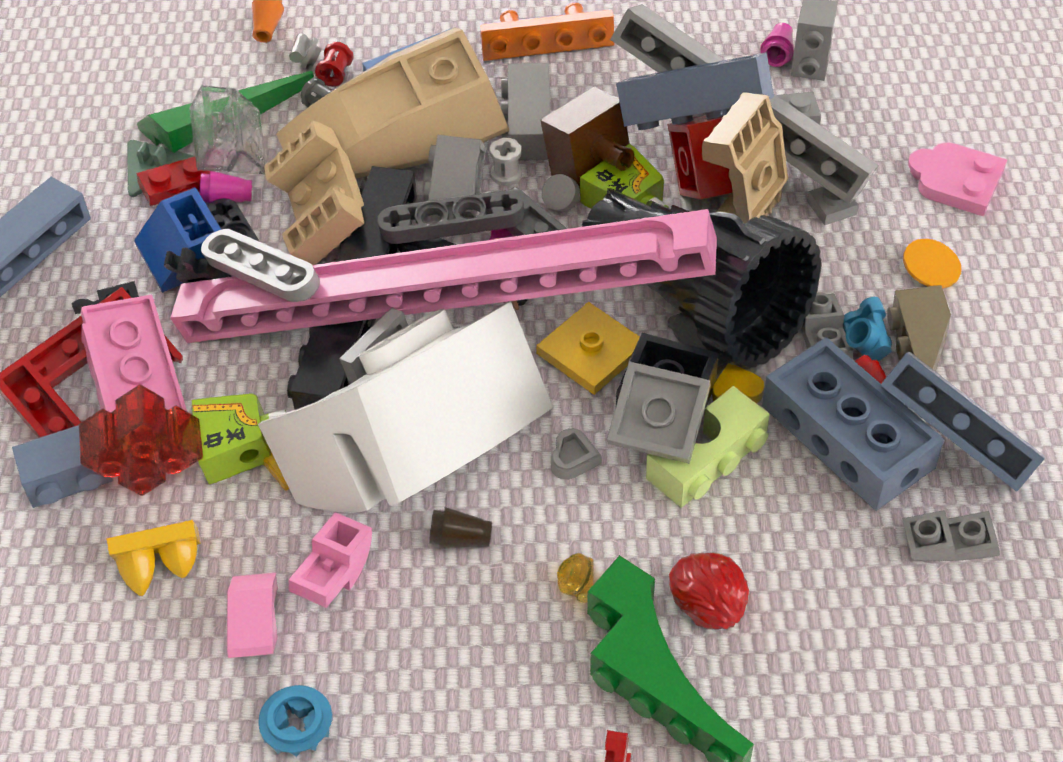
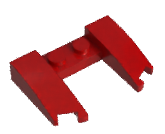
(31, 379)

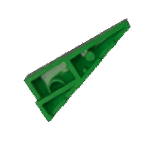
(174, 126)

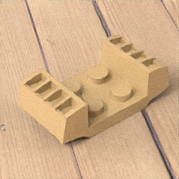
(753, 149)
(320, 191)

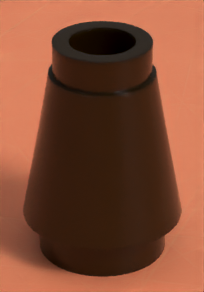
(458, 529)

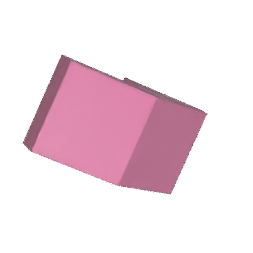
(251, 615)

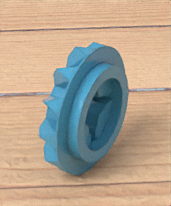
(302, 702)

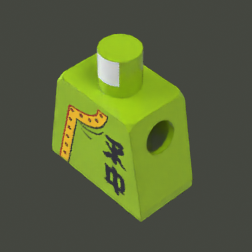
(639, 181)
(231, 434)

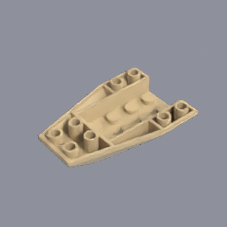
(404, 102)

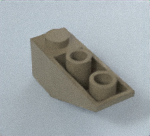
(920, 323)

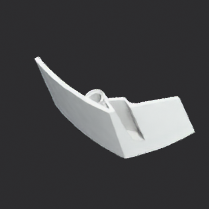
(416, 415)

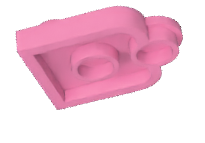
(957, 176)

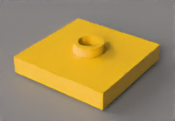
(589, 347)

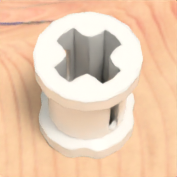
(505, 161)

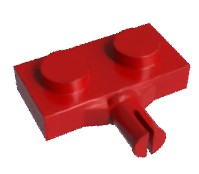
(169, 180)

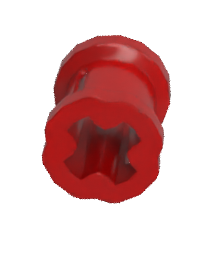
(332, 63)

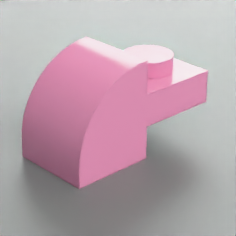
(335, 560)

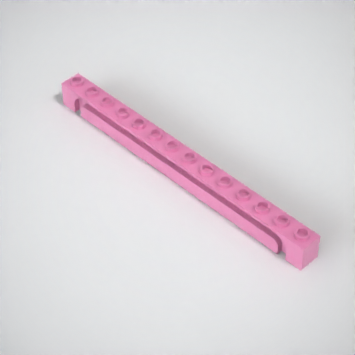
(459, 276)

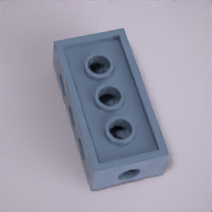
(852, 423)

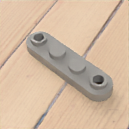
(261, 265)

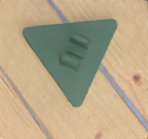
(146, 156)

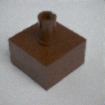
(586, 134)

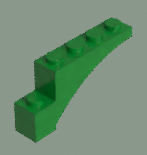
(643, 671)

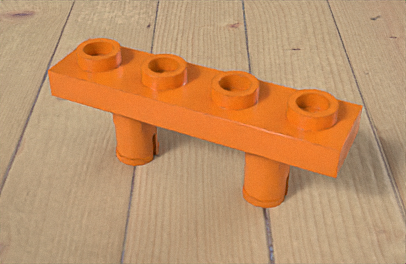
(547, 34)

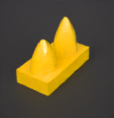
(137, 551)

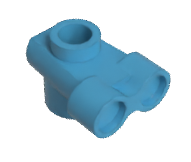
(867, 330)

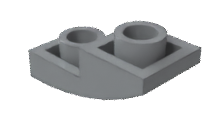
(827, 321)
(952, 539)

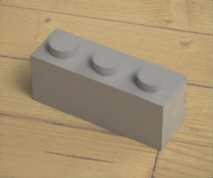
(527, 104)

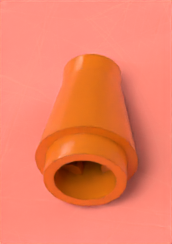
(266, 18)

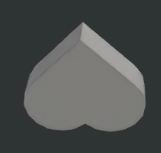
(573, 454)

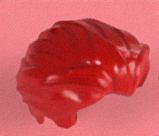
(709, 589)

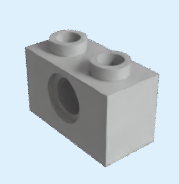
(814, 39)

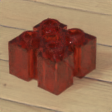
(140, 440)

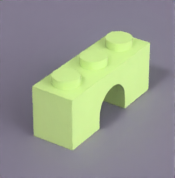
(735, 429)

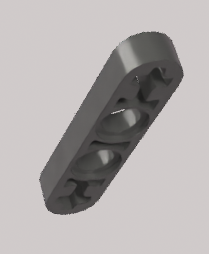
(450, 211)

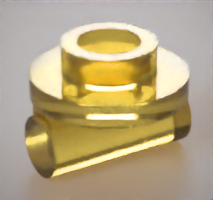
(576, 576)

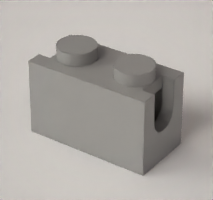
(456, 169)

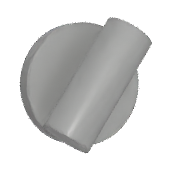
(304, 50)

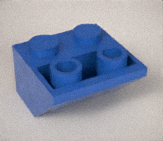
(174, 225)

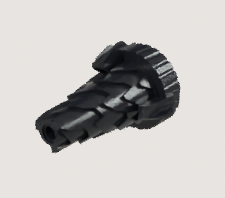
(759, 288)

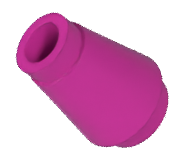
(779, 45)
(220, 185)

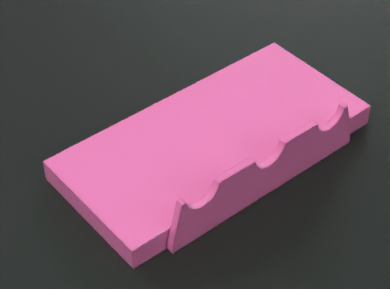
(128, 349)

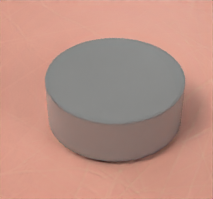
(560, 193)

